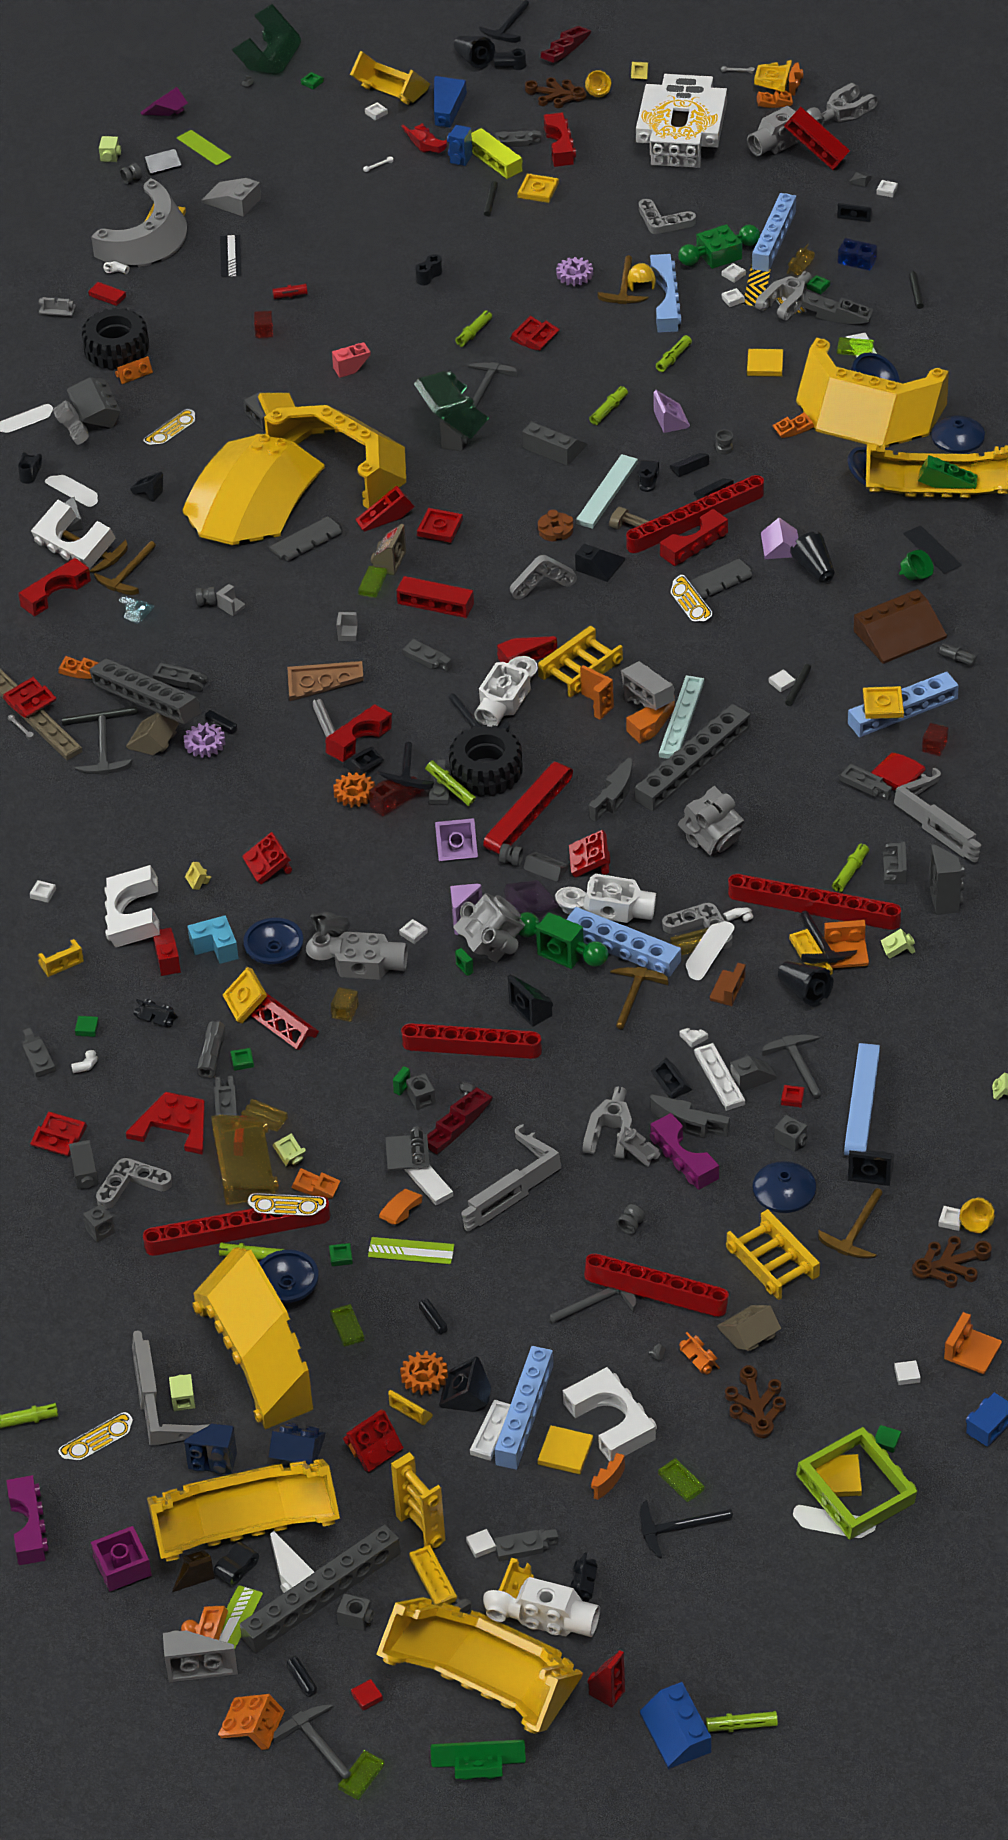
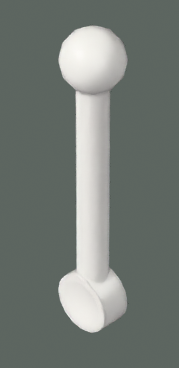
(388, 160)

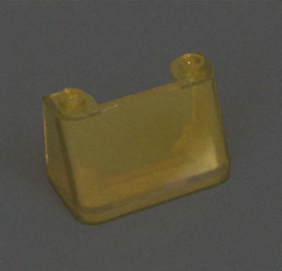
(243, 1157)

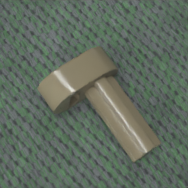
(621, 516)

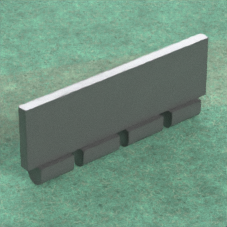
(302, 540)
(720, 578)

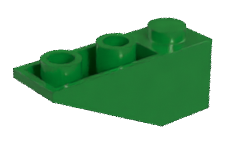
(945, 475)

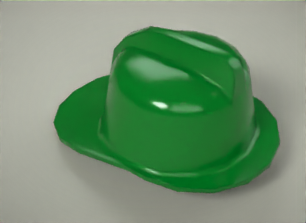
(916, 565)

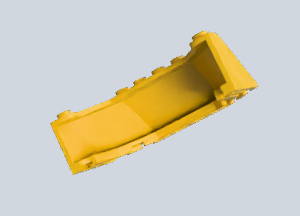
(867, 406)
(384, 457)
(901, 472)
(258, 1335)
(242, 1505)
(482, 1657)

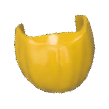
(598, 83)
(641, 273)
(977, 1215)

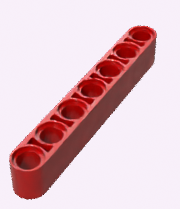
(528, 807)
(471, 1041)
(656, 1284)

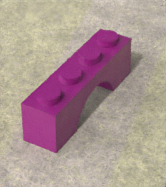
(697, 1167)
(23, 1499)

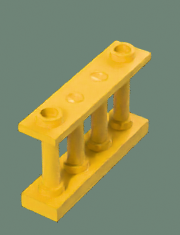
(574, 648)
(782, 1238)
(417, 1501)

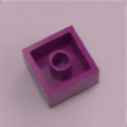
(121, 1558)

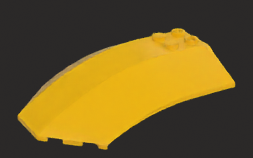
(250, 489)

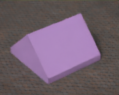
(669, 413)
(778, 539)
(456, 839)
(461, 894)

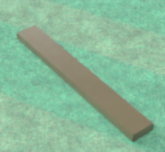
(45, 725)

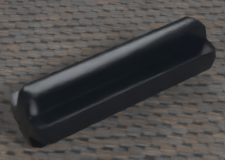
(221, 721)
(433, 1316)
(302, 1676)

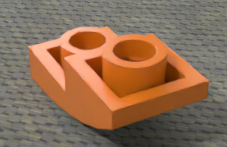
(794, 78)
(778, 100)
(793, 427)
(76, 668)
(399, 1206)
(608, 1478)

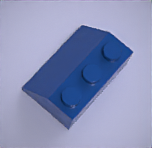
(676, 1726)

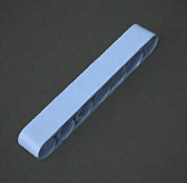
(862, 1097)

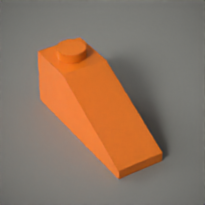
(648, 722)

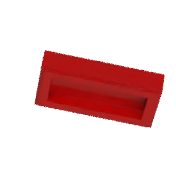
(107, 293)

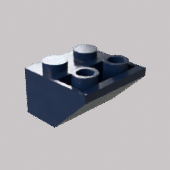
(296, 1443)
(212, 1449)

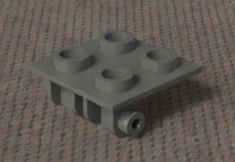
(408, 1150)

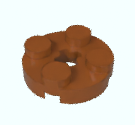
(562, 523)

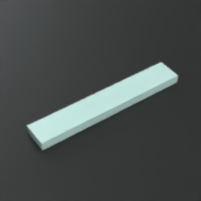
(606, 491)
(681, 716)

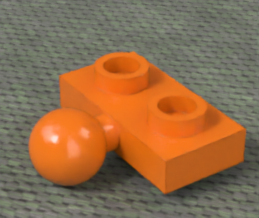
(210, 1623)

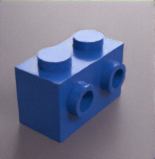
(460, 145)
(988, 1419)

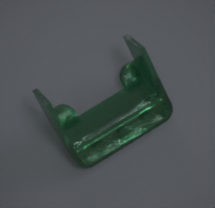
(281, 42)
(445, 400)

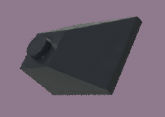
(597, 562)
(529, 1001)
(870, 1167)
(466, 1387)

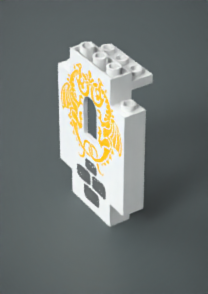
(681, 144)

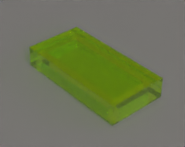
(854, 346)
(372, 581)
(347, 1325)
(681, 1480)
(362, 1775)

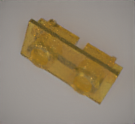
(803, 259)

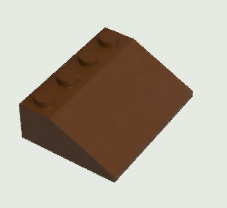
(899, 626)

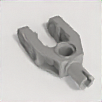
(842, 110)
(788, 287)
(69, 417)
(609, 1113)

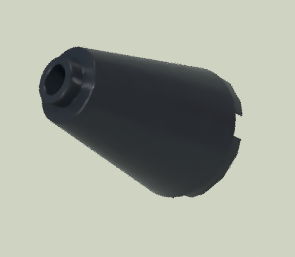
(475, 50)
(814, 556)
(807, 981)

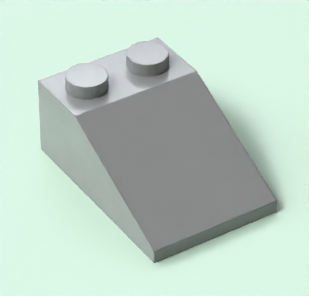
(234, 196)
(197, 1656)

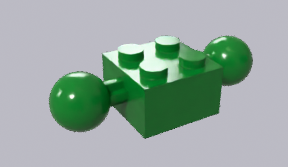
(719, 246)
(562, 940)

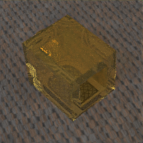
(344, 1004)

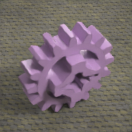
(574, 271)
(204, 740)

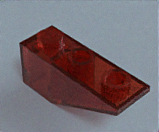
(389, 795)

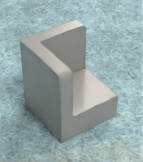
(227, 601)
(347, 626)

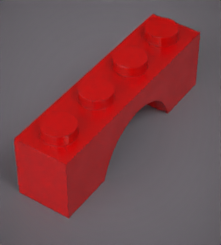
(563, 149)
(679, 548)
(70, 575)
(372, 722)

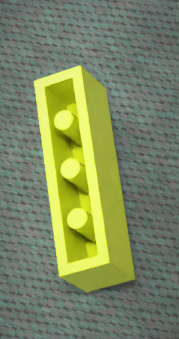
(495, 154)

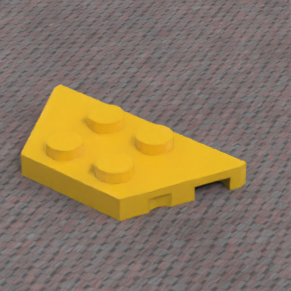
(773, 76)

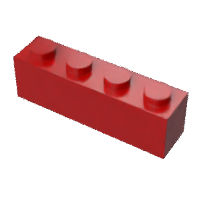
(816, 138)
(435, 597)

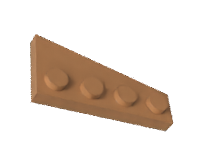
(322, 677)

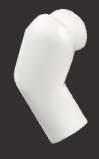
(112, 267)
(738, 912)
(87, 1064)

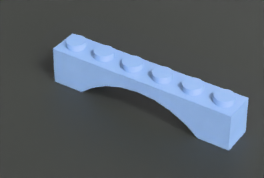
(668, 311)

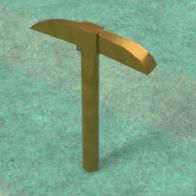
(622, 298)
(109, 558)
(115, 584)
(639, 975)
(846, 1246)

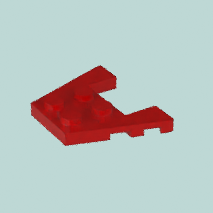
(175, 1114)

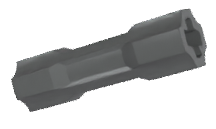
(208, 1060)

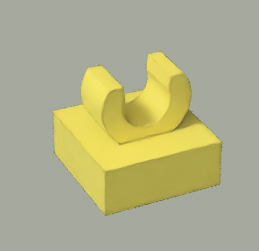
(639, 70)
(197, 875)

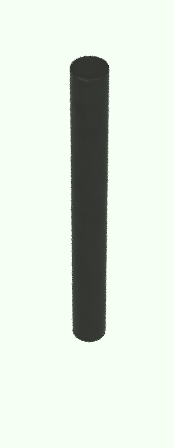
(94, 716)

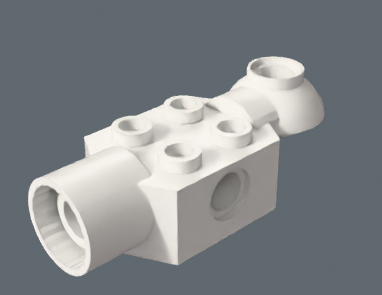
(504, 689)
(610, 898)
(545, 1608)

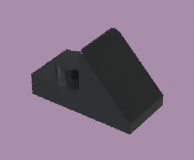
(150, 484)

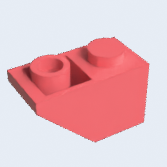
(350, 359)

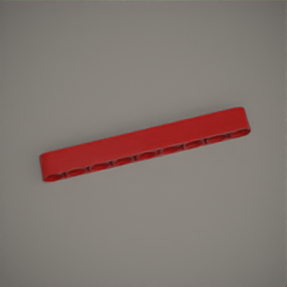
(689, 516)
(814, 901)
(224, 1229)

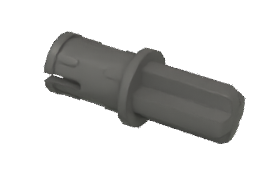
(957, 654)

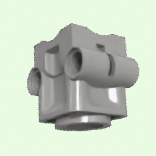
(712, 822)
(490, 926)

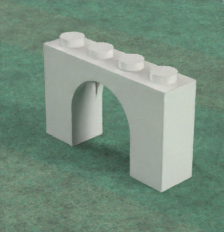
(87, 549)
(120, 892)
(606, 1390)

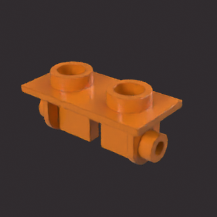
(134, 370)
(693, 1347)

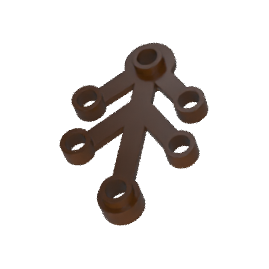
(574, 93)
(930, 1269)
(756, 1403)

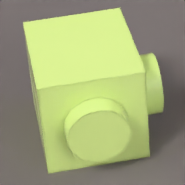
(109, 149)

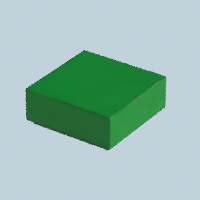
(312, 80)
(818, 284)
(464, 961)
(86, 1026)
(242, 1059)
(399, 1080)
(340, 1254)
(887, 1438)

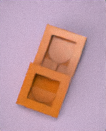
(315, 1185)

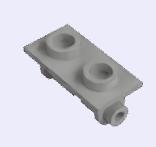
(63, 307)
(634, 1143)

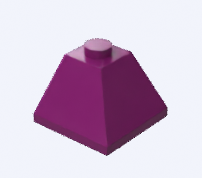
(167, 104)

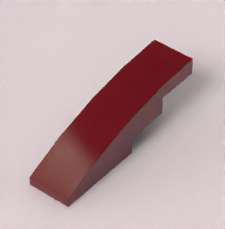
(567, 43)
(459, 1118)

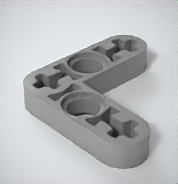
(683, 219)
(522, 586)
(701, 917)
(131, 1175)

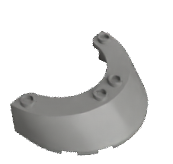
(148, 242)

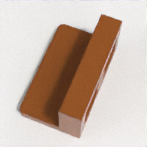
(729, 985)

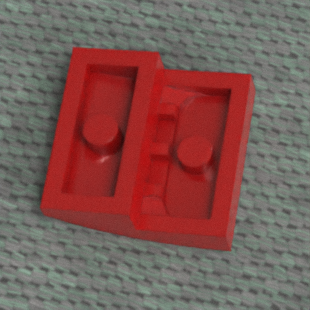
(534, 333)
(29, 697)
(898, 770)
(58, 1133)

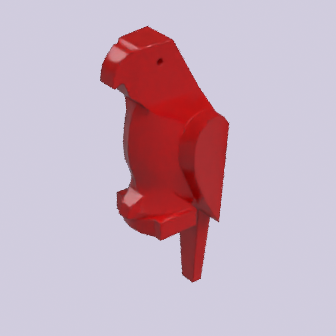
(424, 139)

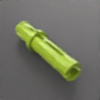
(470, 331)
(669, 357)
(612, 401)
(448, 781)
(854, 862)
(259, 1252)
(28, 1415)
(733, 1722)

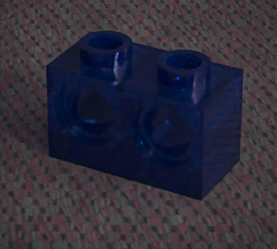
(857, 254)

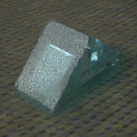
(135, 608)

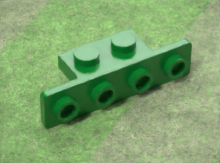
(478, 1758)

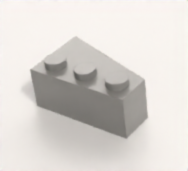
(646, 687)

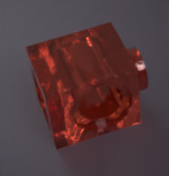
(263, 324)
(935, 739)

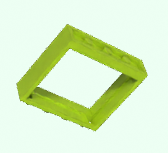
(831, 1503)

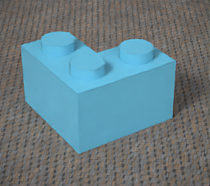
(216, 936)

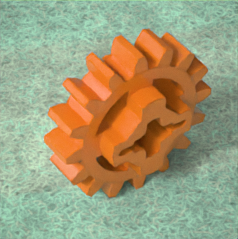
(353, 789)
(424, 1372)

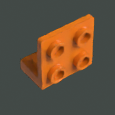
(599, 689)
(847, 937)
(970, 1347)
(253, 1717)

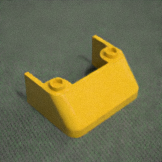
(388, 80)

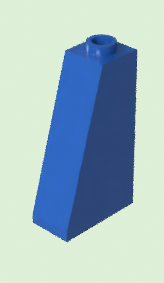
(447, 99)

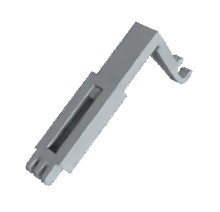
(935, 820)
(514, 1185)
(147, 1396)

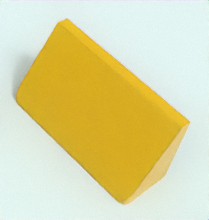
(409, 1408)

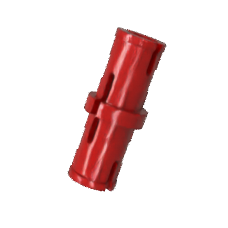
(302, 289)

